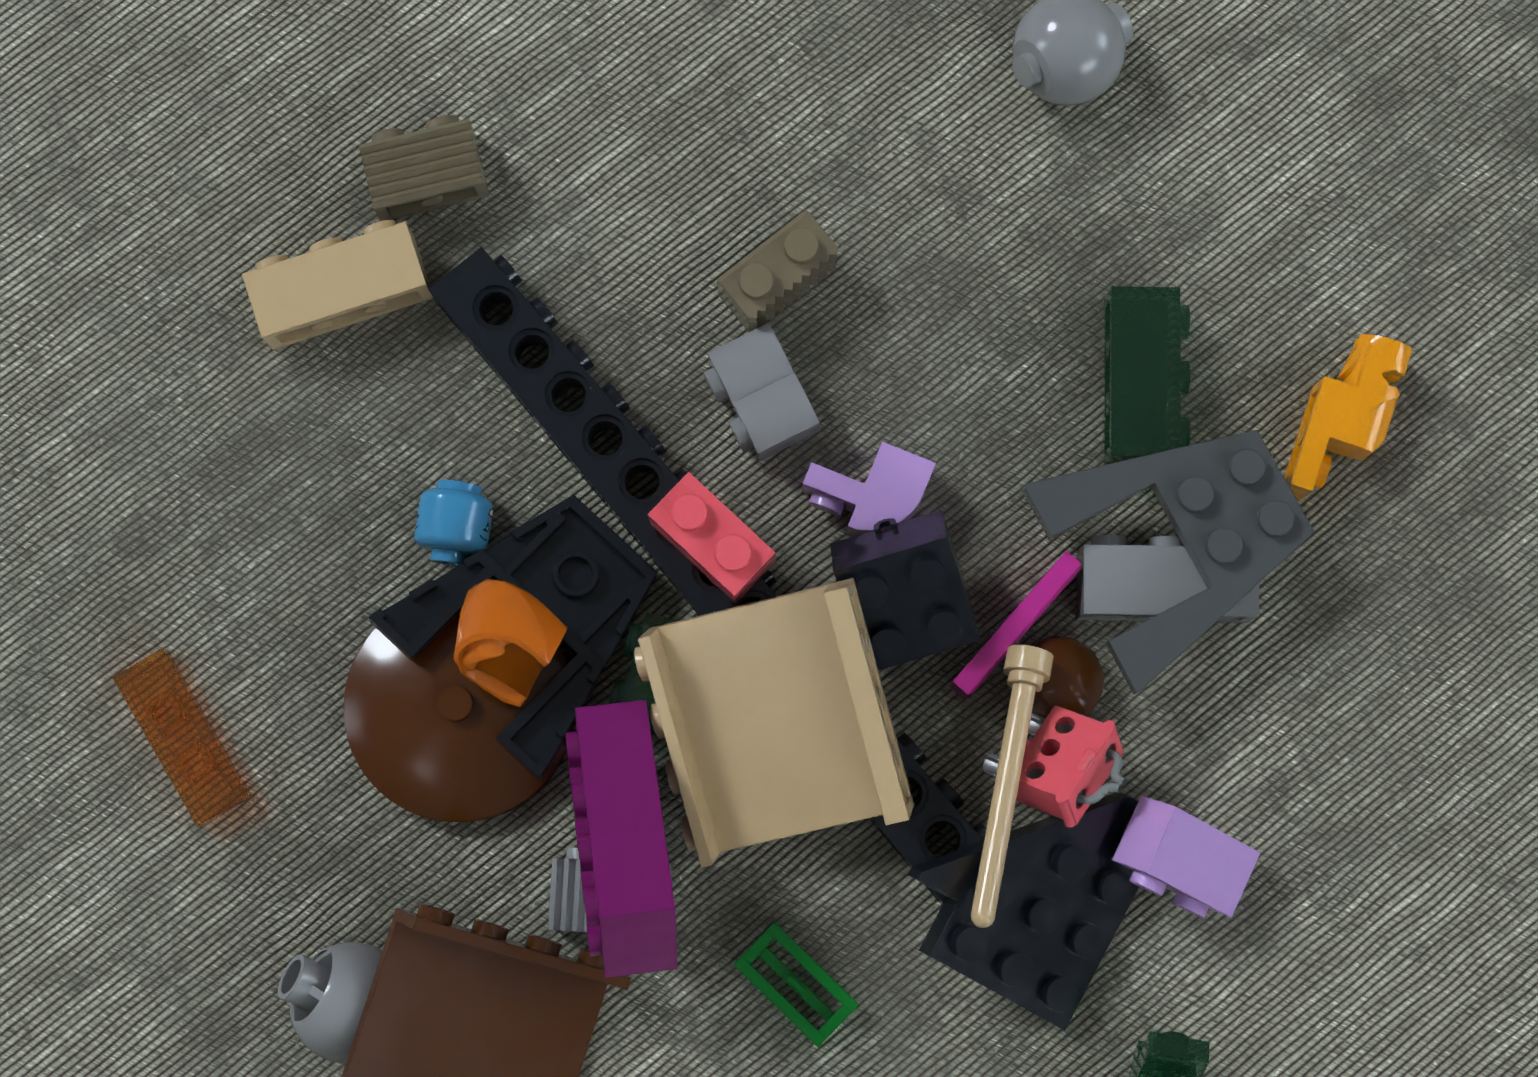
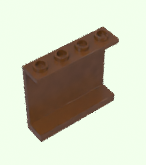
(475, 1003)

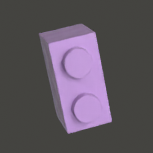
(1185, 856)

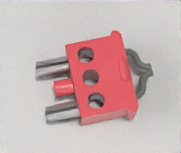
(1067, 764)

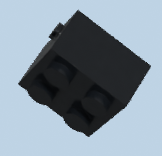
(908, 588)

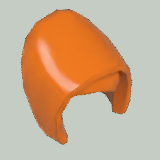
(505, 639)

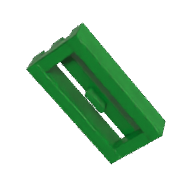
(760, 949)

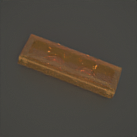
(182, 737)

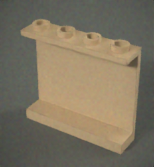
(774, 720)

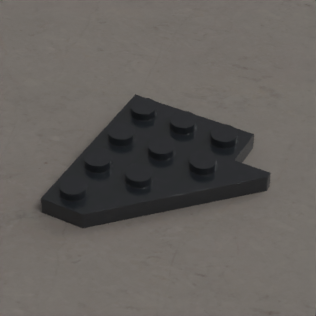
(1052, 913)

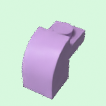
(890, 491)

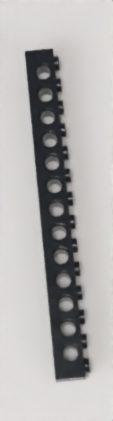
(464, 299)

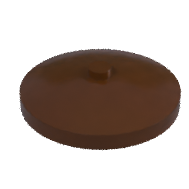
(432, 732)

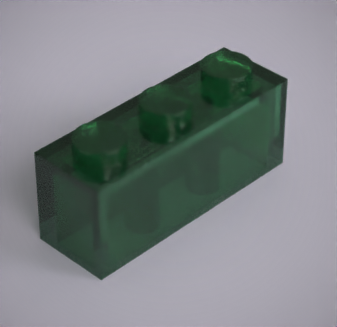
(1144, 372)

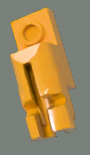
(1348, 414)

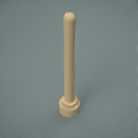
(1026, 672)

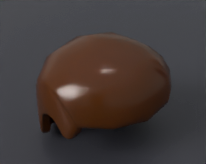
(1074, 679)

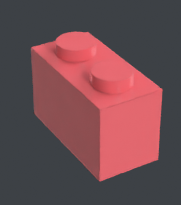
(712, 537)

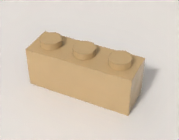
(337, 284)

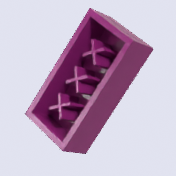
(621, 840)

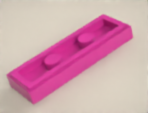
(1016, 625)

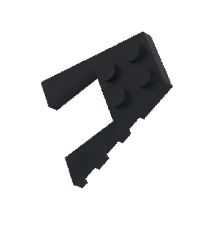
(578, 574)

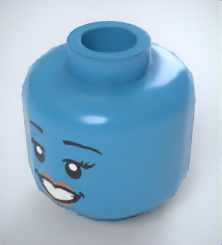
(453, 521)

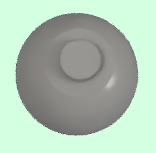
(1070, 49)
(329, 996)

